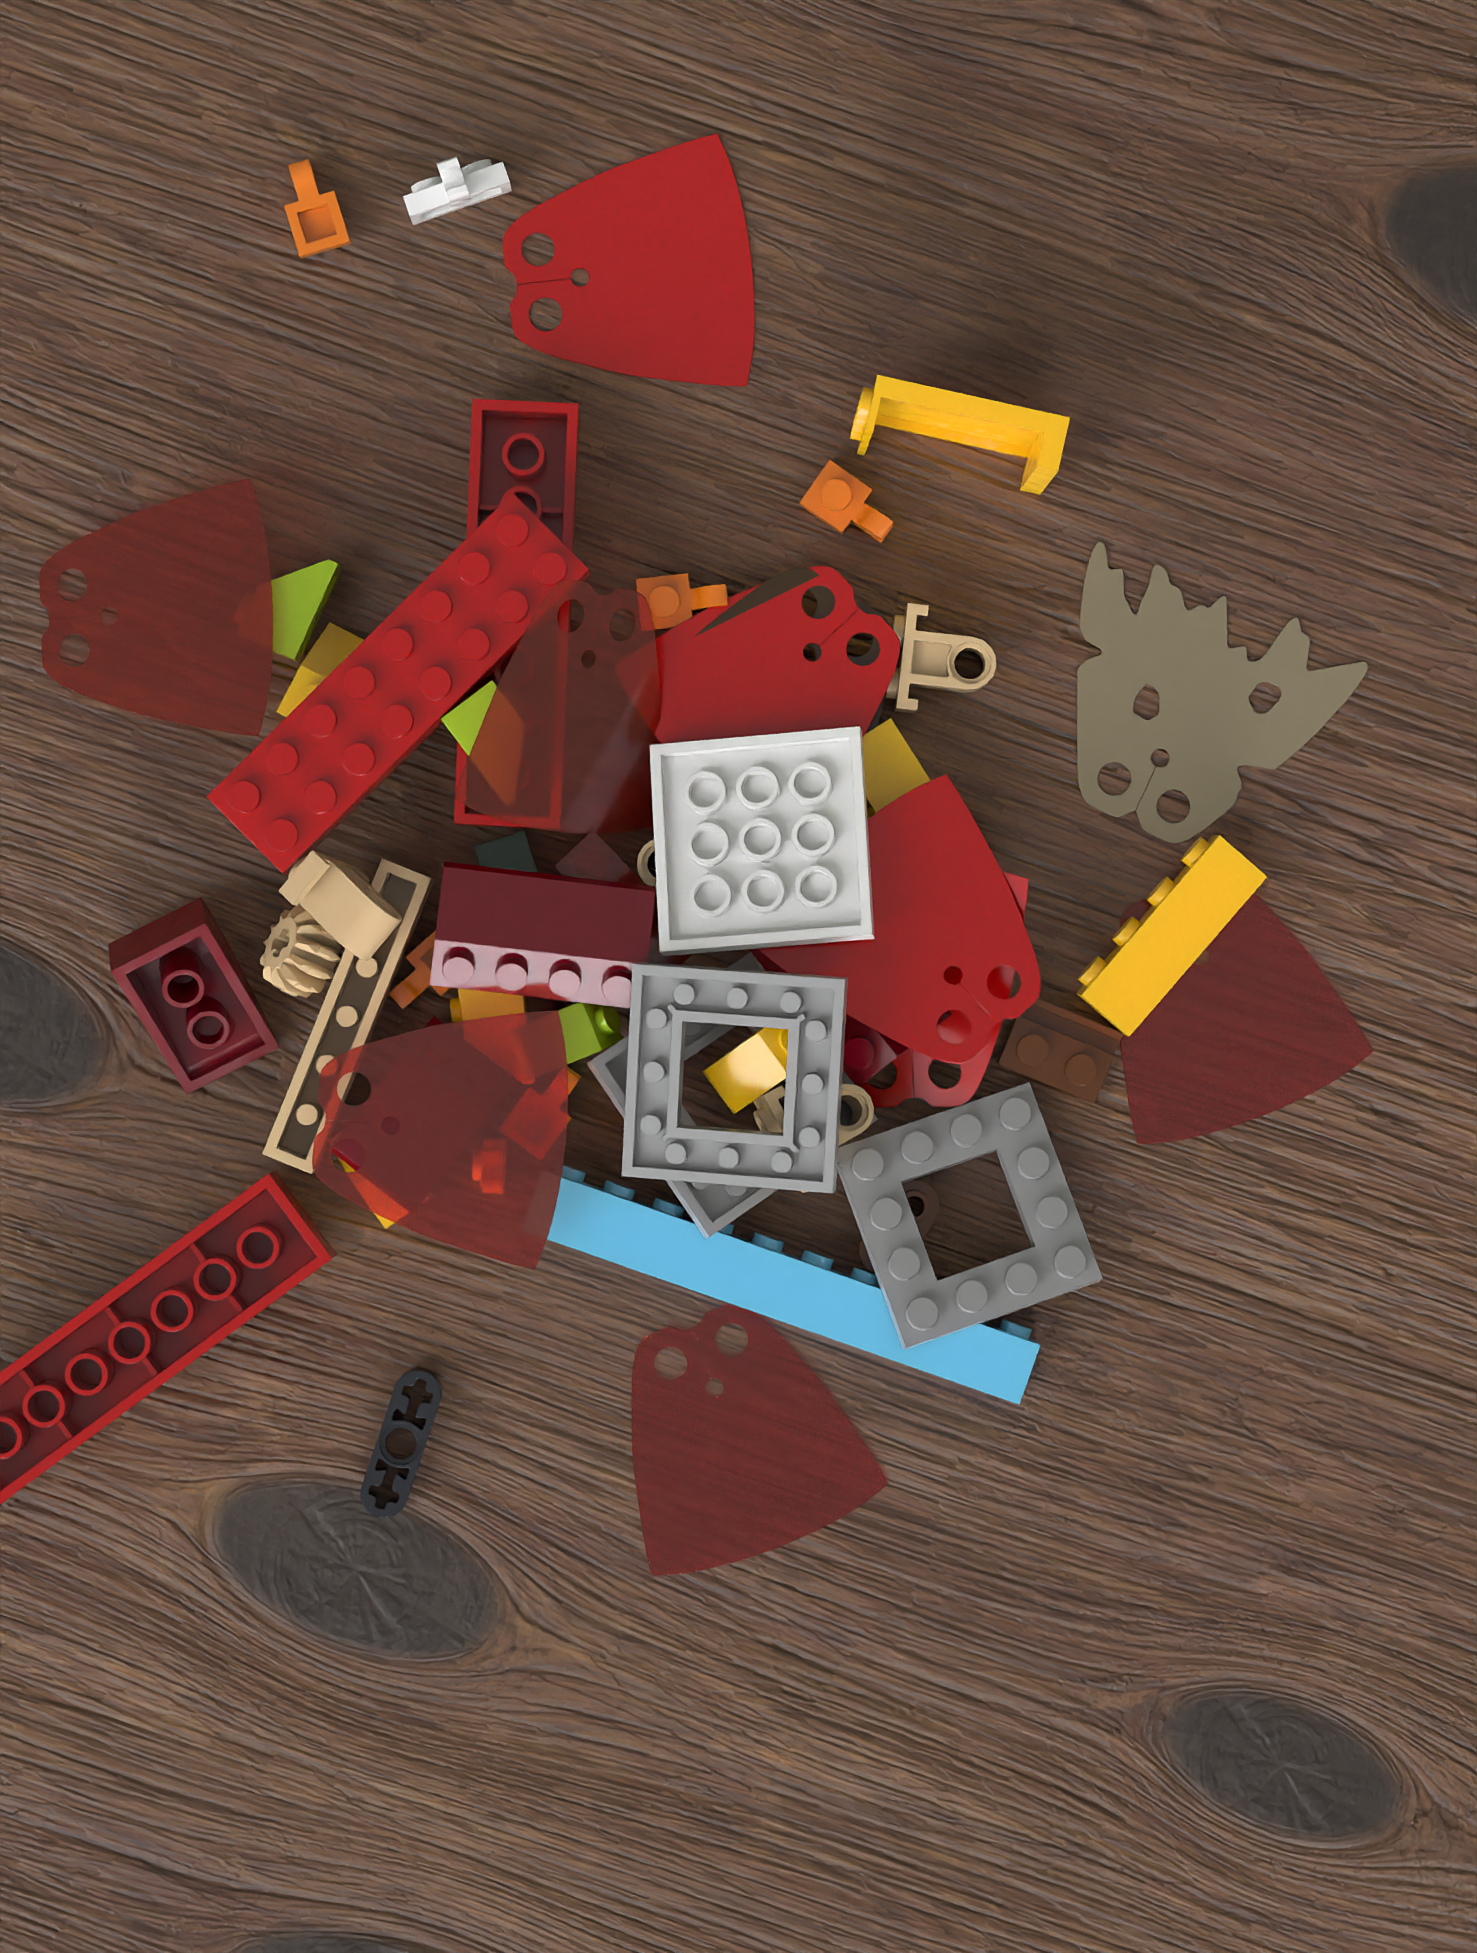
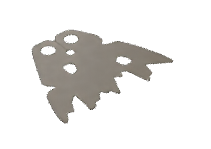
(1202, 700)

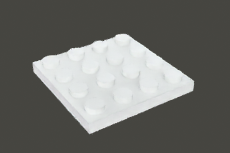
(761, 841)

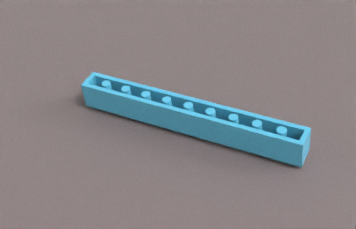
(779, 1285)

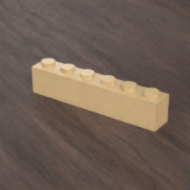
(347, 1018)

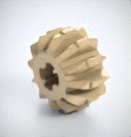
(299, 954)

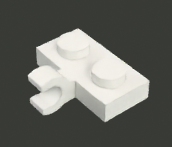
(456, 188)

